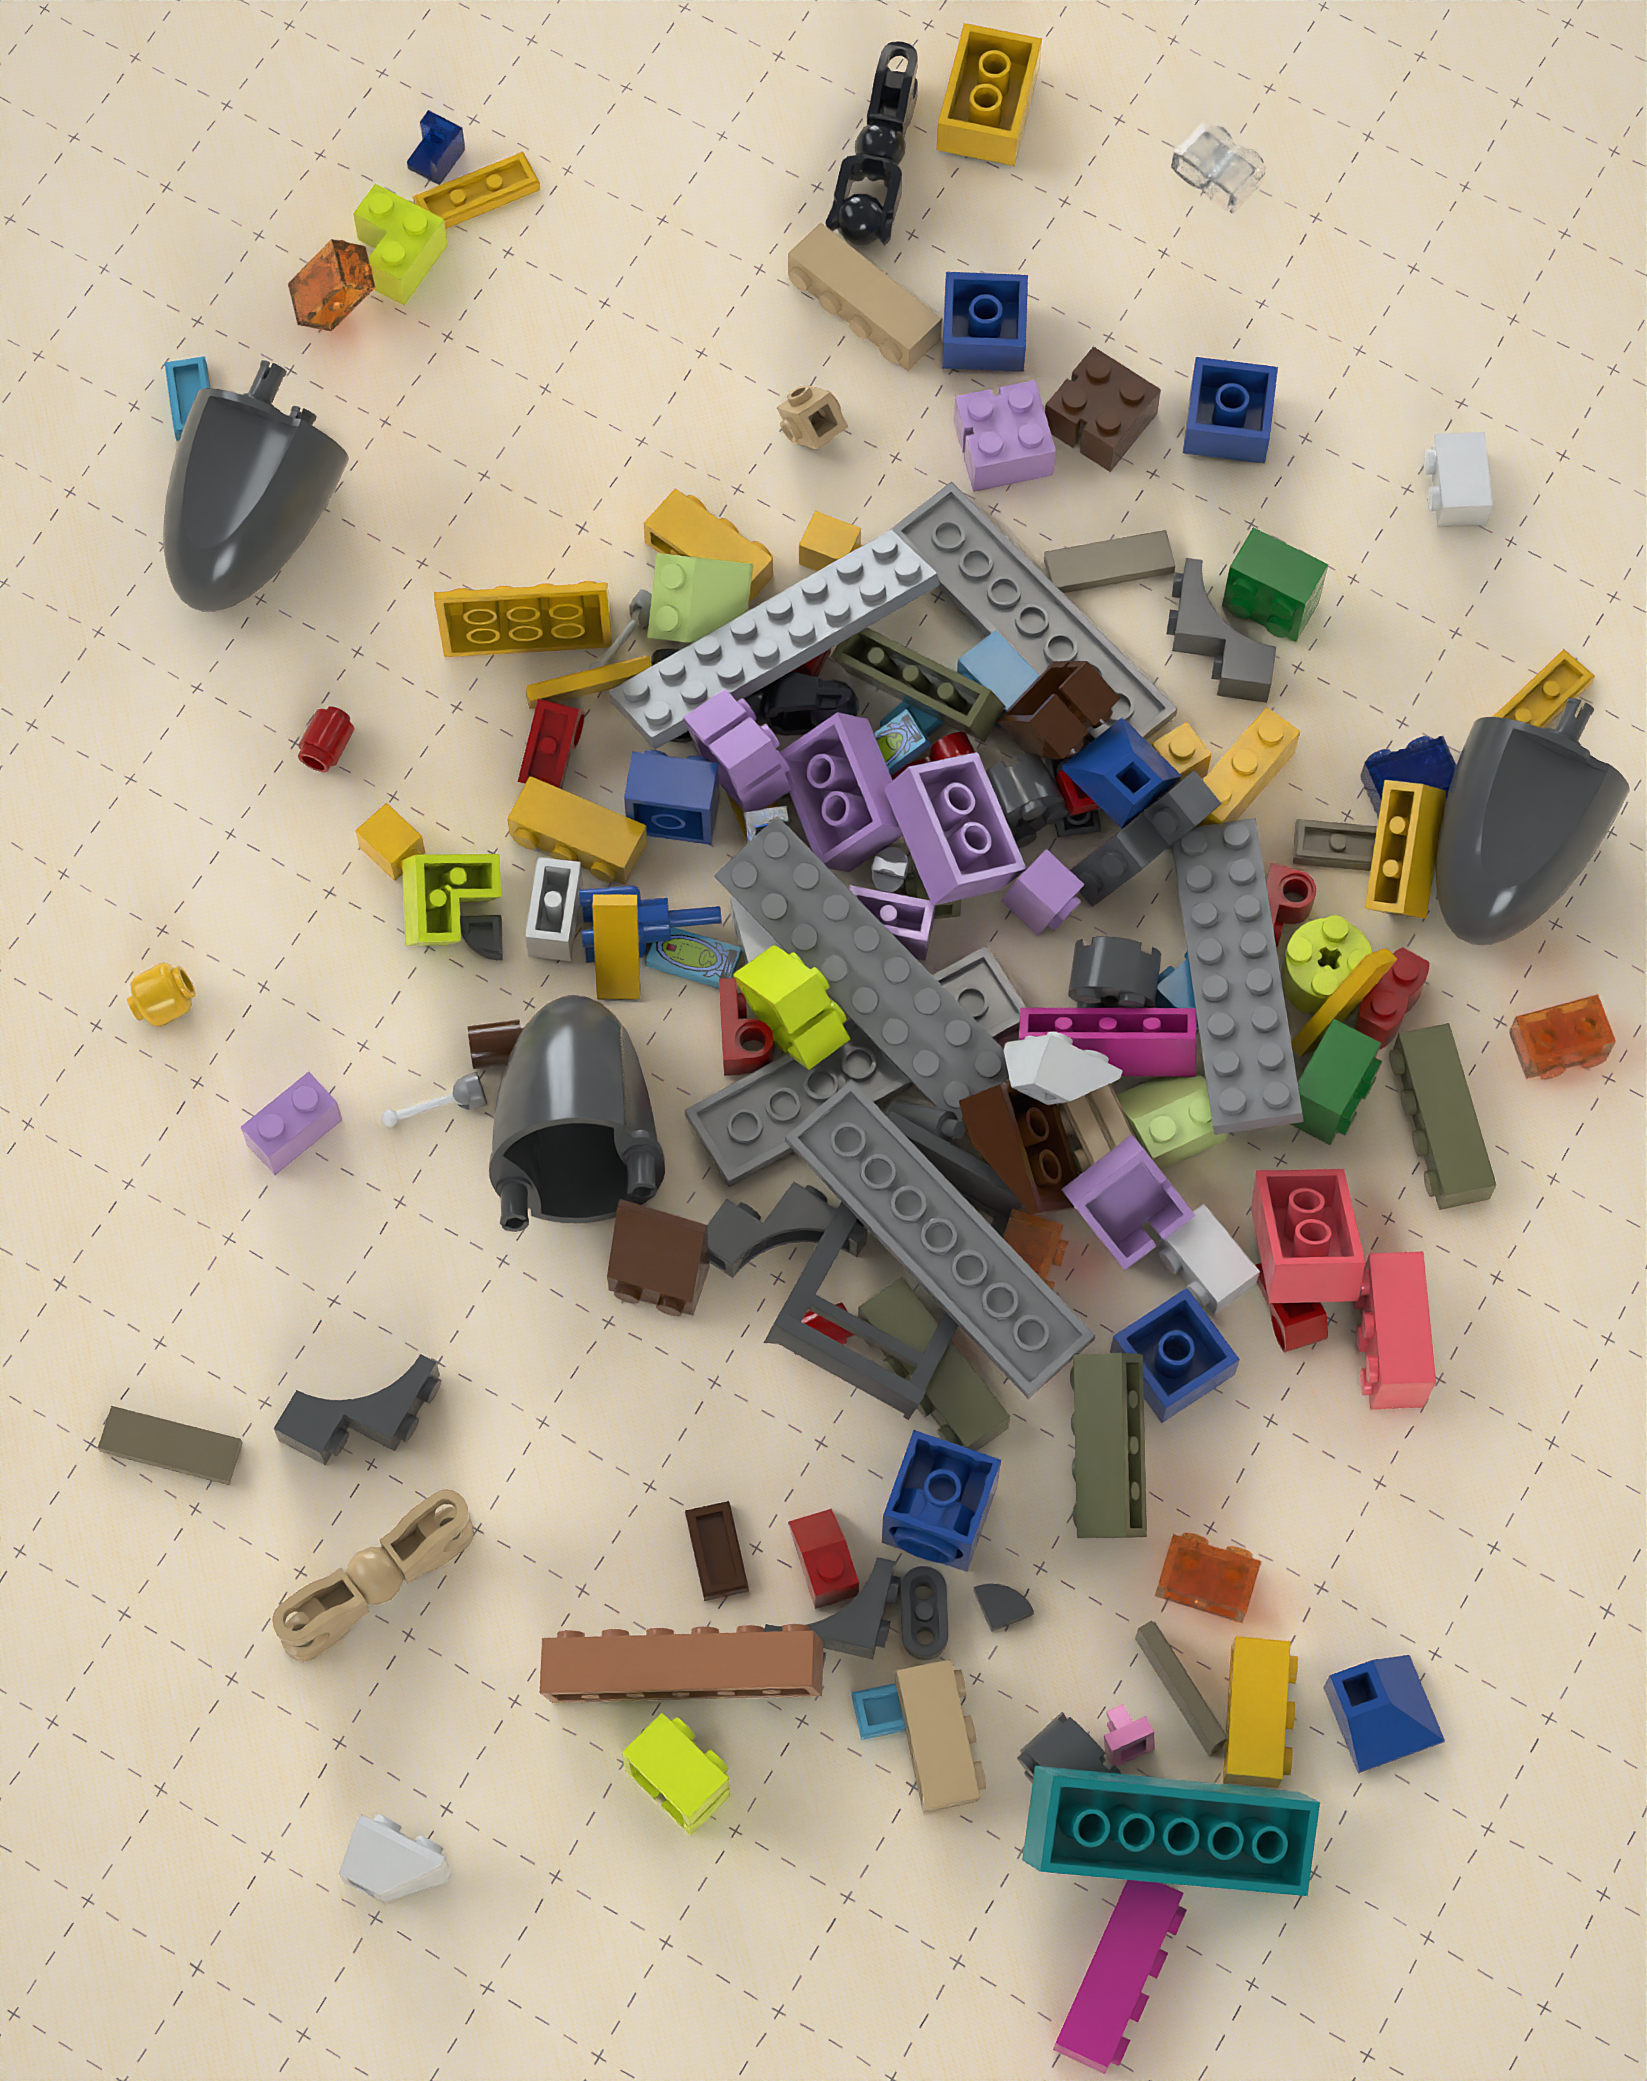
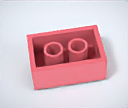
(1307, 1236)
(1395, 1331)

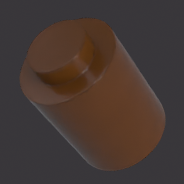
(492, 1042)

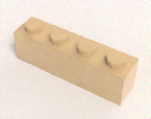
(864, 297)

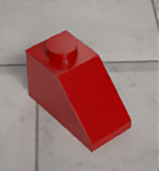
(824, 1558)

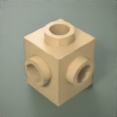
(811, 416)

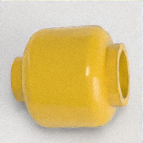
(161, 994)

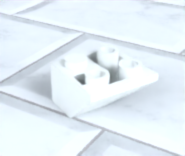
(1055, 1069)
(388, 1863)

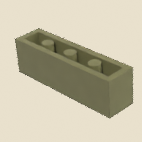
(920, 682)
(1443, 1117)
(955, 1393)
(1109, 1445)

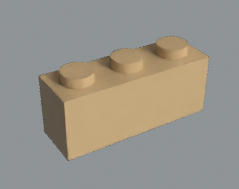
(939, 1735)

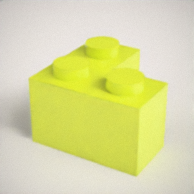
(404, 241)
(437, 886)

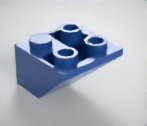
(1121, 772)
(1382, 1711)

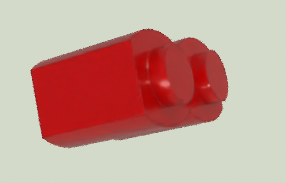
(1392, 997)

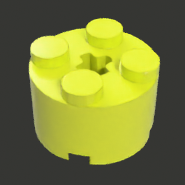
(1320, 943)

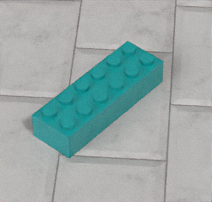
(1170, 1831)

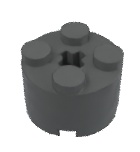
(1027, 796)
(1114, 974)
(1065, 1746)

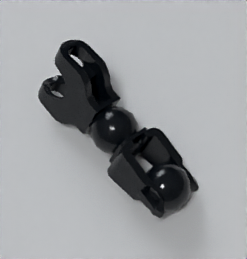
(878, 153)
(792, 702)

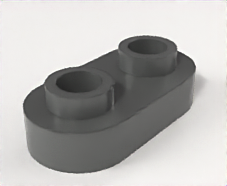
(924, 1614)

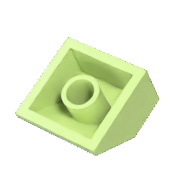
(696, 596)
(1171, 1118)

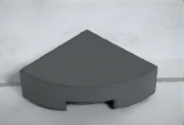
(483, 935)
(1002, 1605)

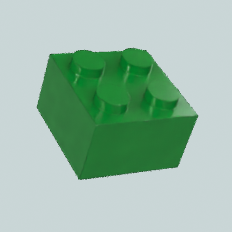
(1274, 585)
(1337, 1081)

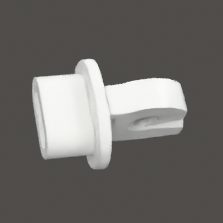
(889, 869)

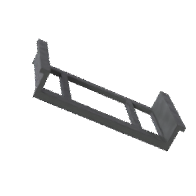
(982, 1189)

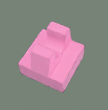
(1127, 1738)

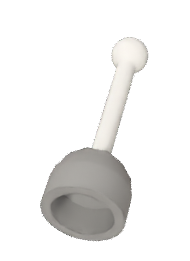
(639, 614)
(466, 1093)

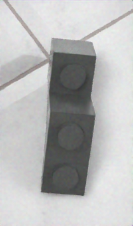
(1239, 662)
(1145, 838)
(799, 1216)
(388, 1416)
(860, 1623)

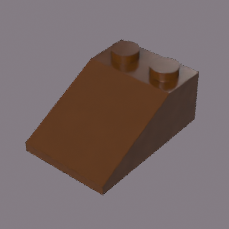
(1022, 1145)
(658, 1259)

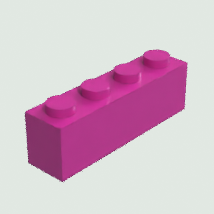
(1134, 1039)
(1118, 1973)

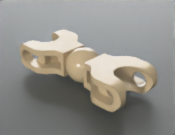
(374, 1575)

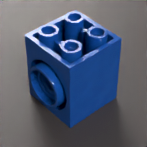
(940, 1501)

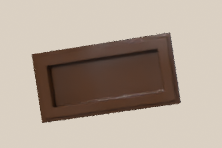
(716, 1551)

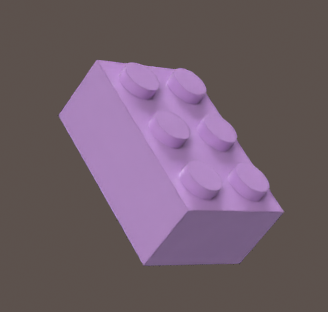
(840, 791)
(955, 828)

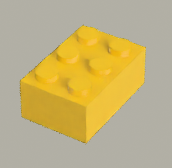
(989, 94)

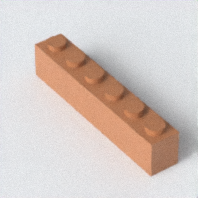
(682, 1664)

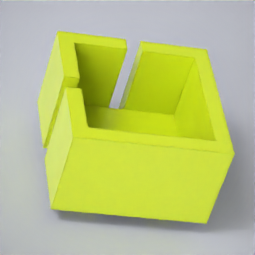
(793, 1005)
(671, 1764)

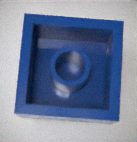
(985, 321)
(1230, 410)
(673, 795)
(1180, 1354)

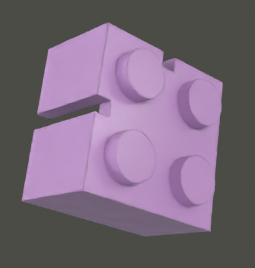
(1008, 436)
(745, 753)
(1124, 1194)

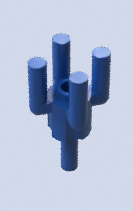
(653, 917)

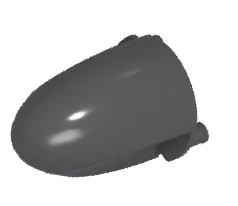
(243, 491)
(1520, 823)
(573, 1120)

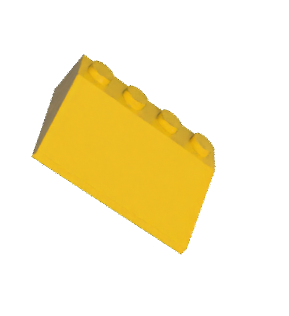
(524, 619)

